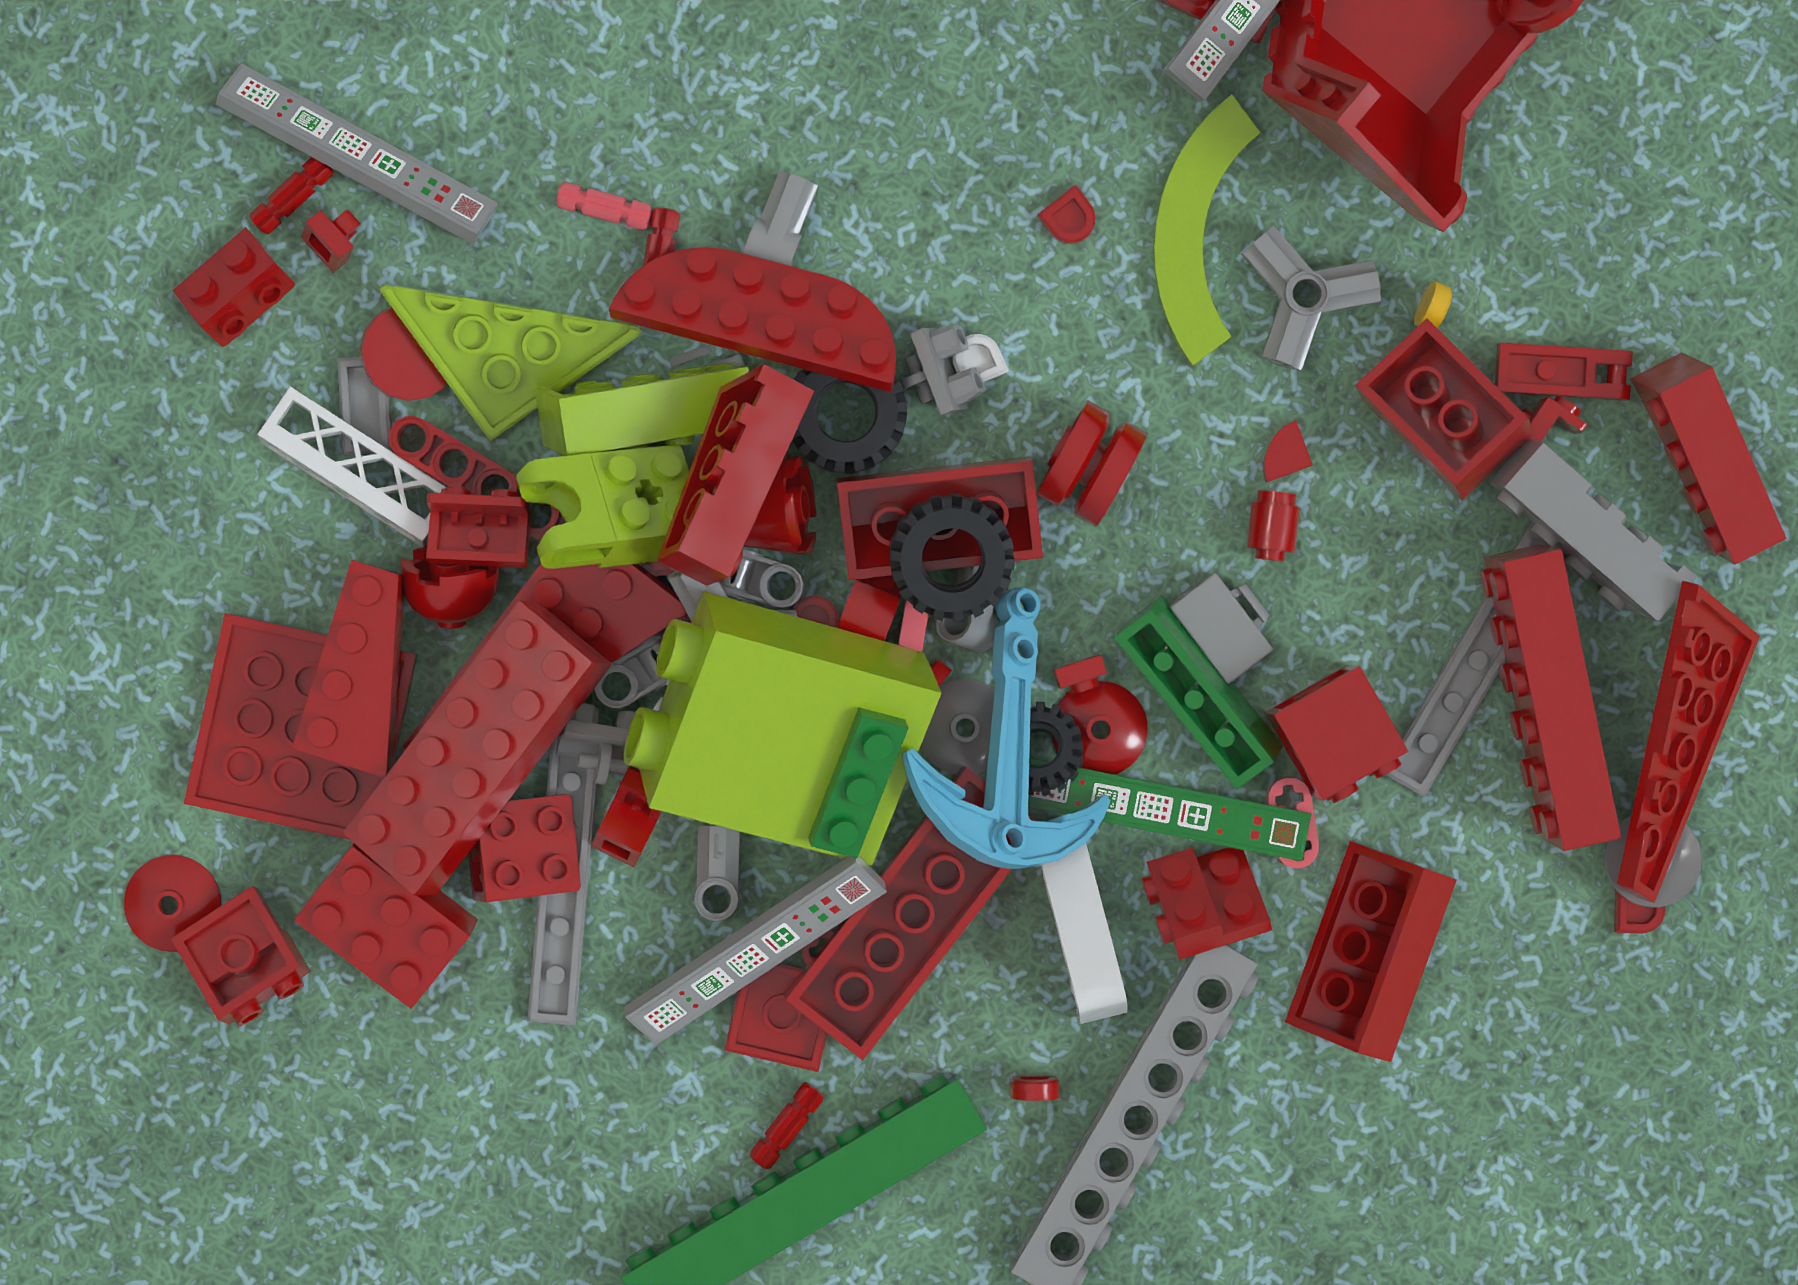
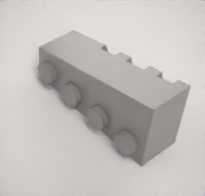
(1588, 532)

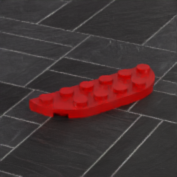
(762, 312)

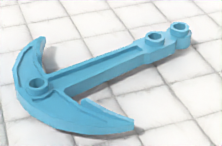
(1005, 809)

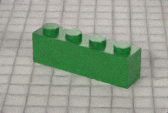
(1198, 694)

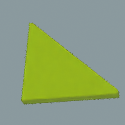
(504, 351)

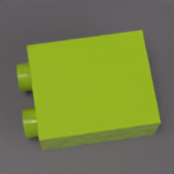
(763, 717)

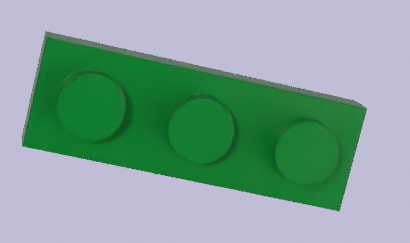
(858, 782)

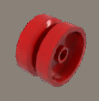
(1087, 461)

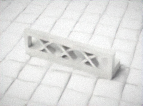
(340, 479)

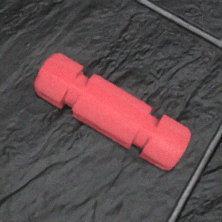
(604, 206)

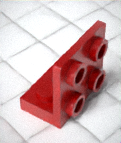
(526, 851)

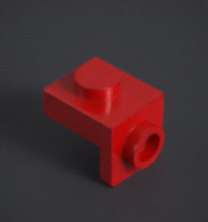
(1549, 411)

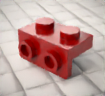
(233, 288)
(478, 528)

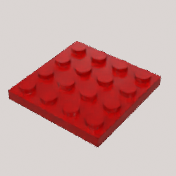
(250, 724)

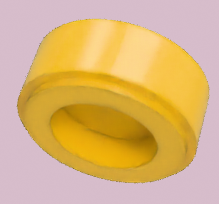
(1434, 304)

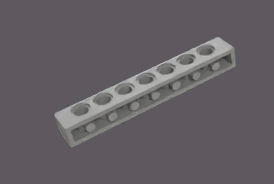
(1034, 1258)

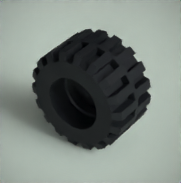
(857, 454)
(963, 598)

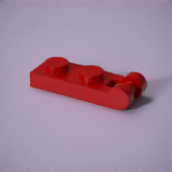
(1561, 371)

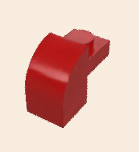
(871, 607)
(627, 821)

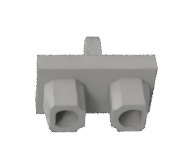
(933, 371)
(595, 744)

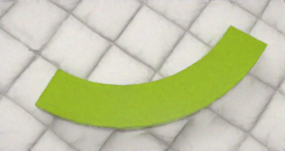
(1182, 224)

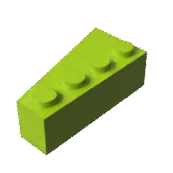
(636, 413)

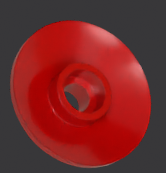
(1125, 721)
(175, 877)

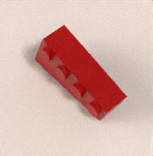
(1709, 457)
(733, 473)
(356, 682)

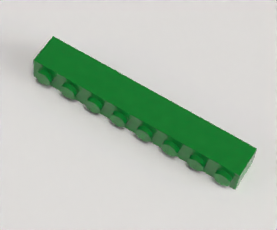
(815, 1191)

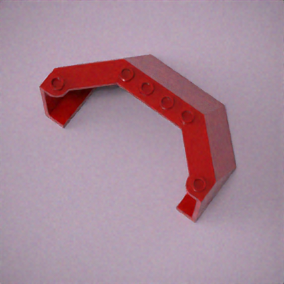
(1393, 87)

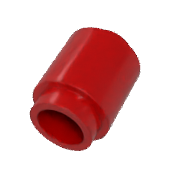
(1273, 525)

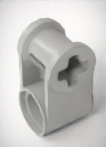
(755, 577)
(639, 668)

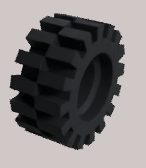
(1069, 749)

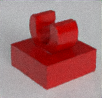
(331, 239)

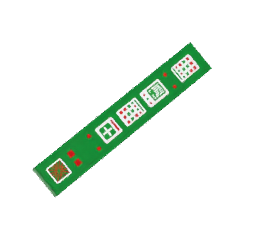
(1182, 812)

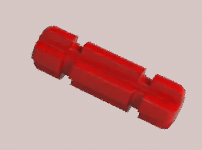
(290, 195)
(660, 243)
(786, 1126)

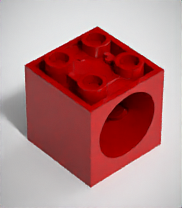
(1337, 734)

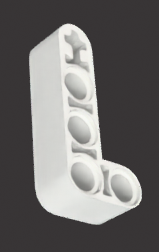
(1084, 937)

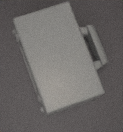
(1222, 625)

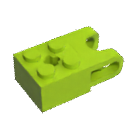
(611, 502)

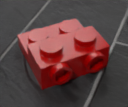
(1205, 900)
(241, 958)

